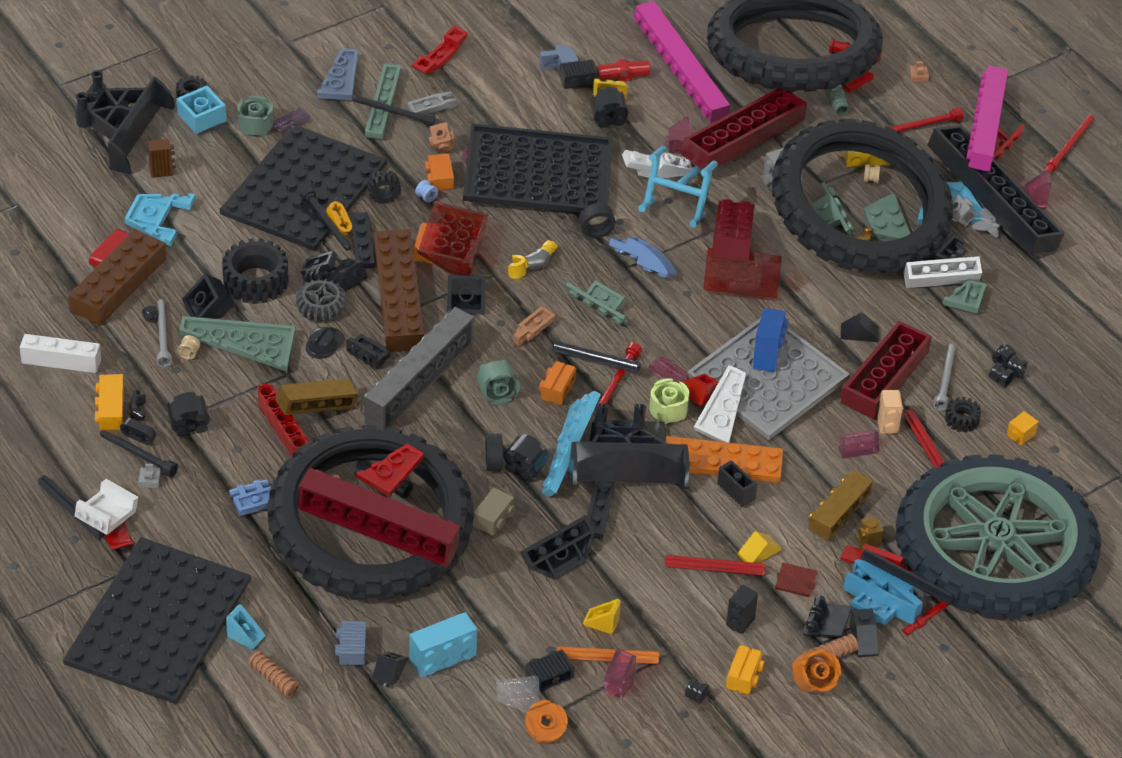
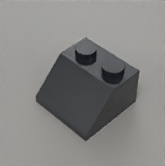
(466, 293)
(208, 298)

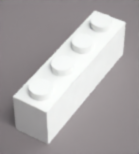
(942, 272)
(60, 353)

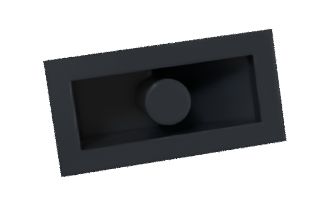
(865, 631)
(389, 668)

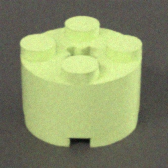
(669, 401)

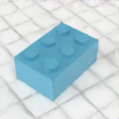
(443, 644)

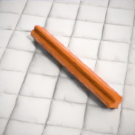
(600, 654)

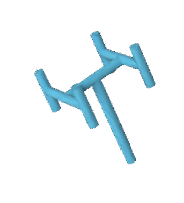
(679, 185)

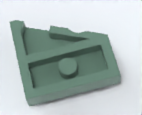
(966, 297)

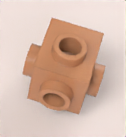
(441, 137)

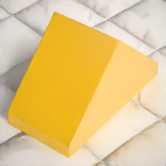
(758, 548)
(604, 616)

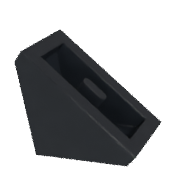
(859, 329)

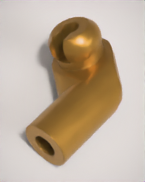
(867, 235)

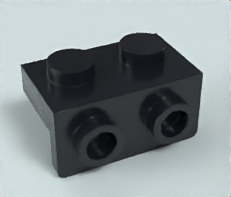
(347, 273)
(367, 350)

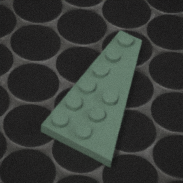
(256, 341)

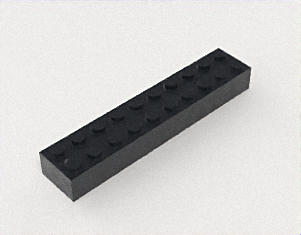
(997, 193)

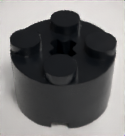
(609, 107)
(188, 414)
(525, 457)

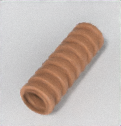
(840, 647)
(273, 674)

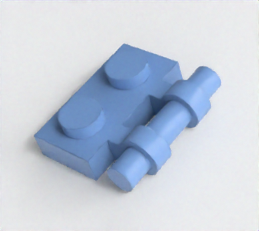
(251, 497)

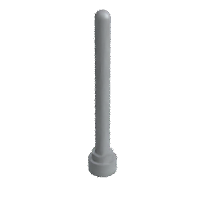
(164, 358)
(941, 400)

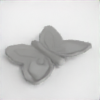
(987, 222)

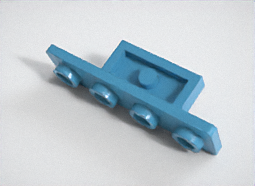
(883, 603)

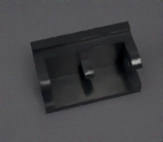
(949, 248)

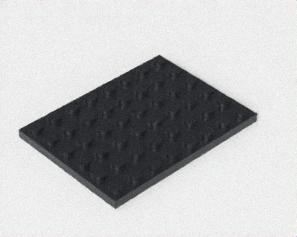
(301, 159)
(537, 168)
(157, 620)

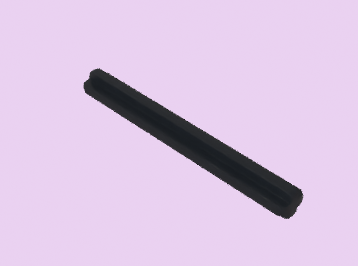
(596, 356)
(66, 502)
(907, 576)

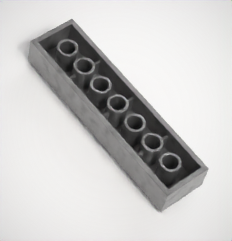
(419, 369)

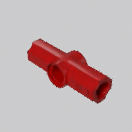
(623, 70)

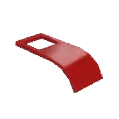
(119, 538)

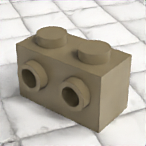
(493, 511)

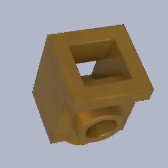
(869, 532)

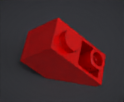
(701, 388)

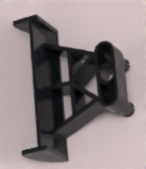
(91, 112)
(627, 453)

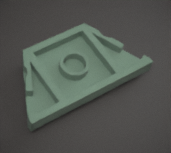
(886, 219)

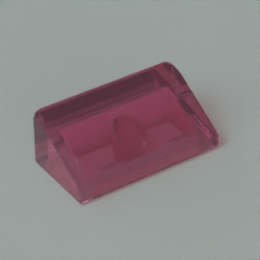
(859, 444)

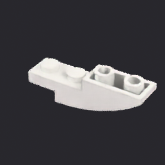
(668, 167)

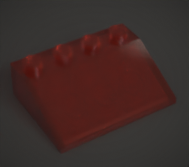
(453, 238)

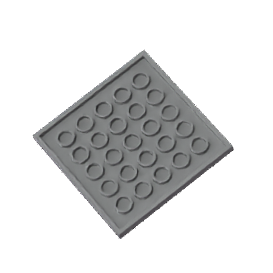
(779, 397)

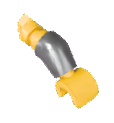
(535, 260)

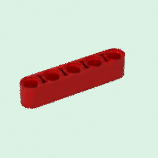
(284, 425)

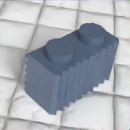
(352, 642)

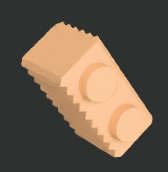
(889, 411)

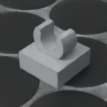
(149, 476)

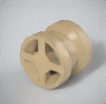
(871, 173)
(188, 347)

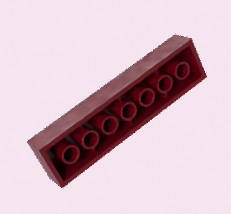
(744, 128)
(378, 517)

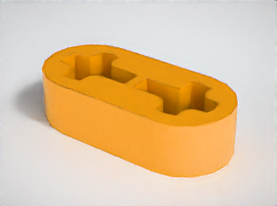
(340, 217)

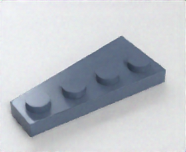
(340, 77)

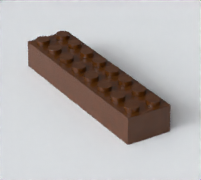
(398, 289)

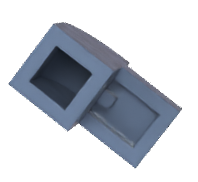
(554, 58)

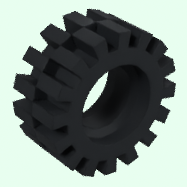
(189, 85)
(384, 179)
(963, 422)

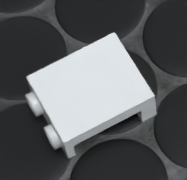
(107, 507)

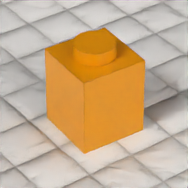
(1022, 428)

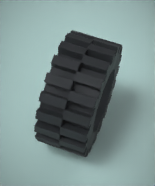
(250, 256)

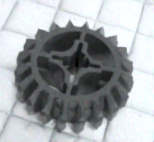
(321, 300)

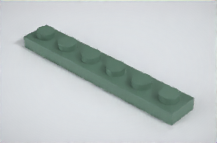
(384, 94)

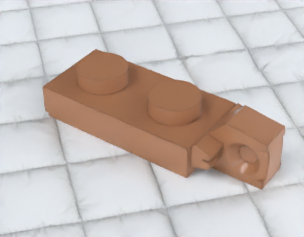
(533, 325)

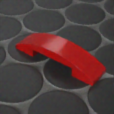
(443, 52)

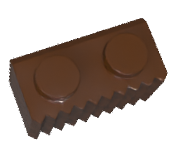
(160, 158)

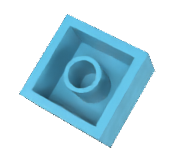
(201, 109)

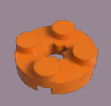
(540, 732)

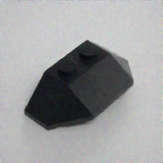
(561, 549)

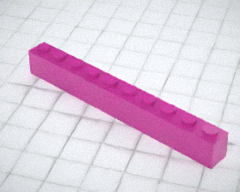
(681, 61)
(986, 118)

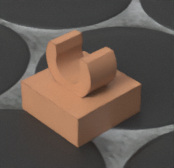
(918, 72)

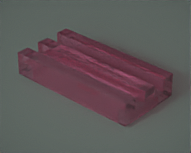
(666, 373)

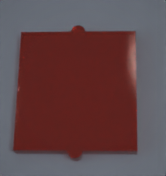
(796, 579)

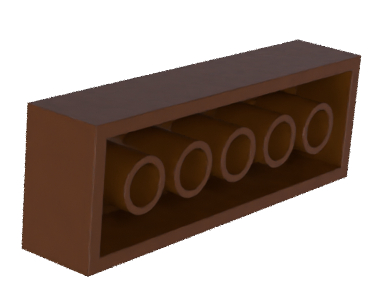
(117, 277)

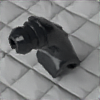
(136, 401)

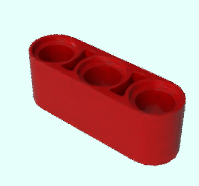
(107, 247)

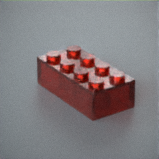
(752, 277)

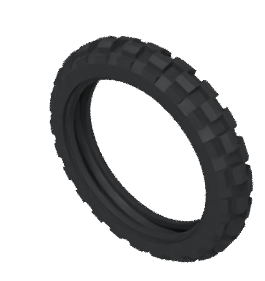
(788, 72)
(839, 247)
(349, 577)

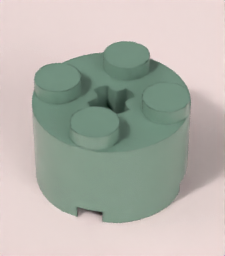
(255, 116)
(497, 382)

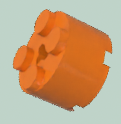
(805, 671)

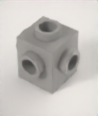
(963, 210)

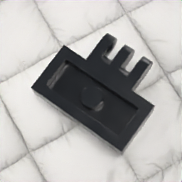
(316, 266)

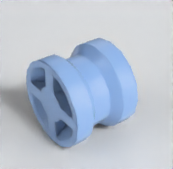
(426, 191)

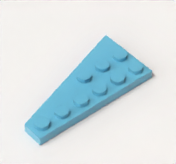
(572, 431)

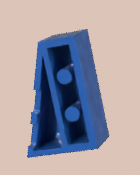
(769, 339)

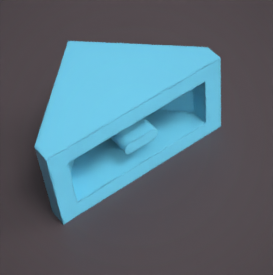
(243, 628)

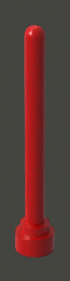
(955, 115)
(632, 352)

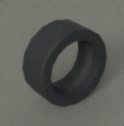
(599, 230)
(494, 452)

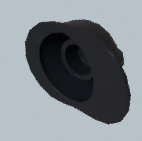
(324, 342)

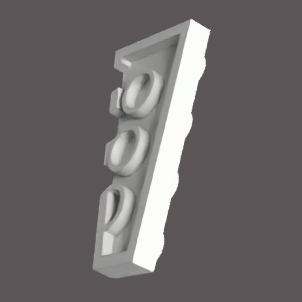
(721, 409)

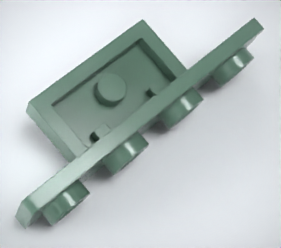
(829, 210)
(603, 298)

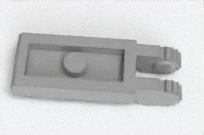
(433, 103)

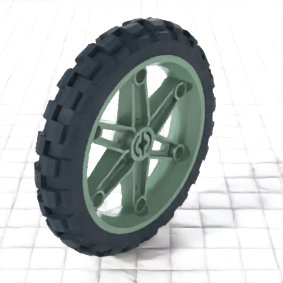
(1018, 481)

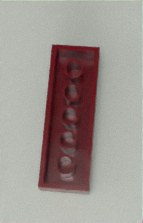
(733, 230)
(886, 368)

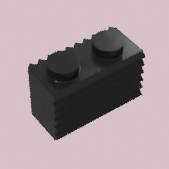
(578, 73)
(737, 483)
(742, 609)
(551, 669)

